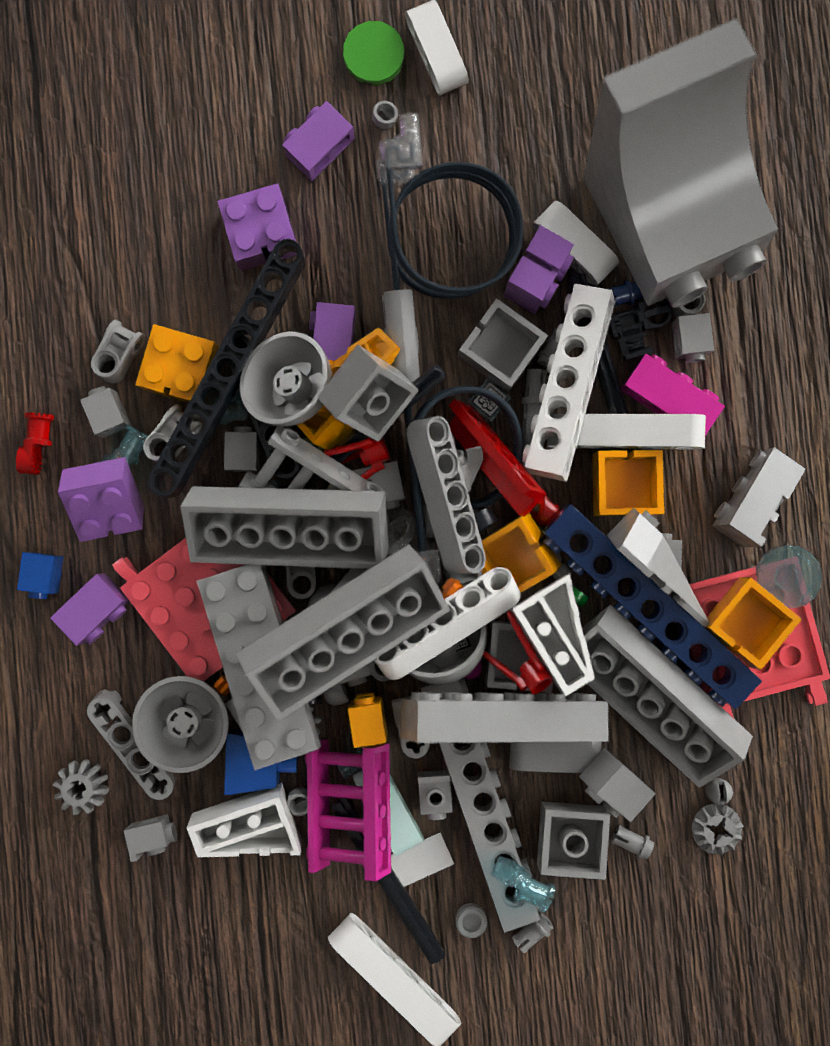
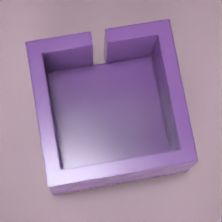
(254, 223)
(535, 274)
(101, 499)

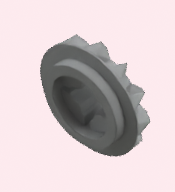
(713, 815)

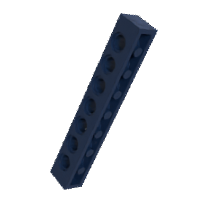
(737, 680)

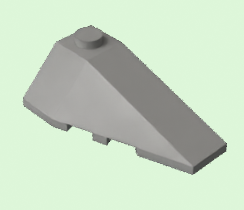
(649, 551)

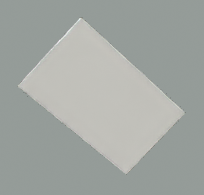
(422, 860)

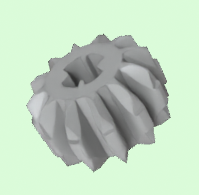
(72, 795)

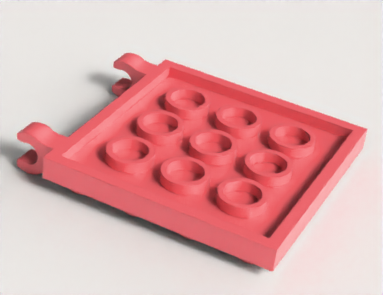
(174, 610)
(793, 665)

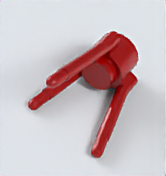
(369, 451)
(533, 672)

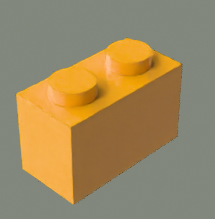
(367, 720)

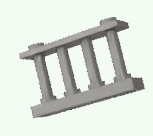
(313, 460)

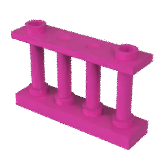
(376, 804)

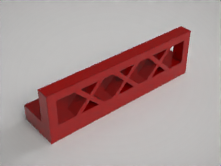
(498, 461)

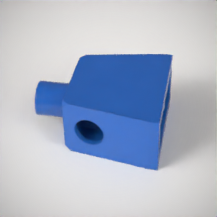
(239, 770)

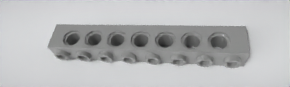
(510, 911)

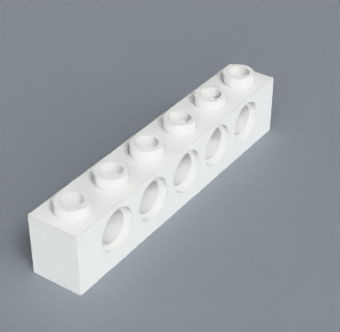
(583, 302)

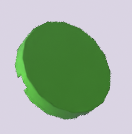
(373, 52)

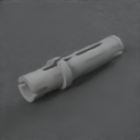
(534, 382)

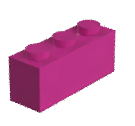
(669, 392)

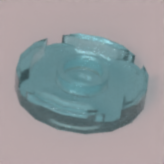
(790, 575)

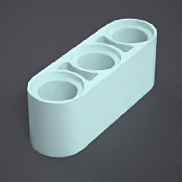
(404, 828)

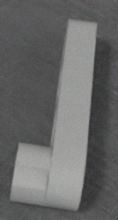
(126, 749)

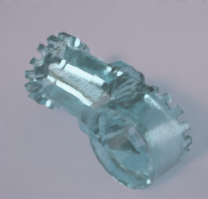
(129, 447)
(526, 887)

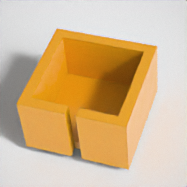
(174, 362)
(628, 483)
(520, 551)
(751, 622)

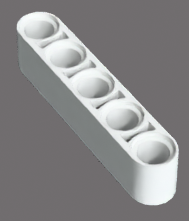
(639, 431)
(461, 621)
(394, 980)

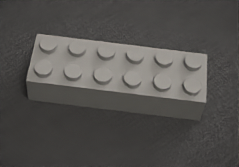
(286, 527)
(239, 613)
(343, 632)
(662, 700)
(503, 717)

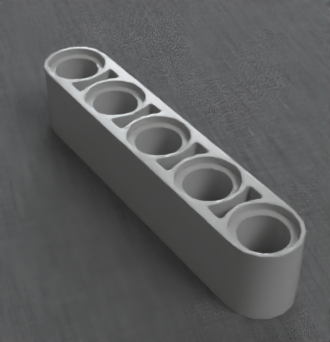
(446, 495)

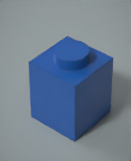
(40, 574)

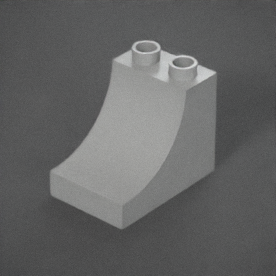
(679, 168)

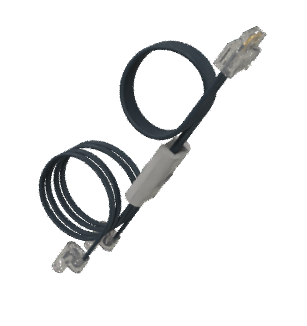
(397, 168)

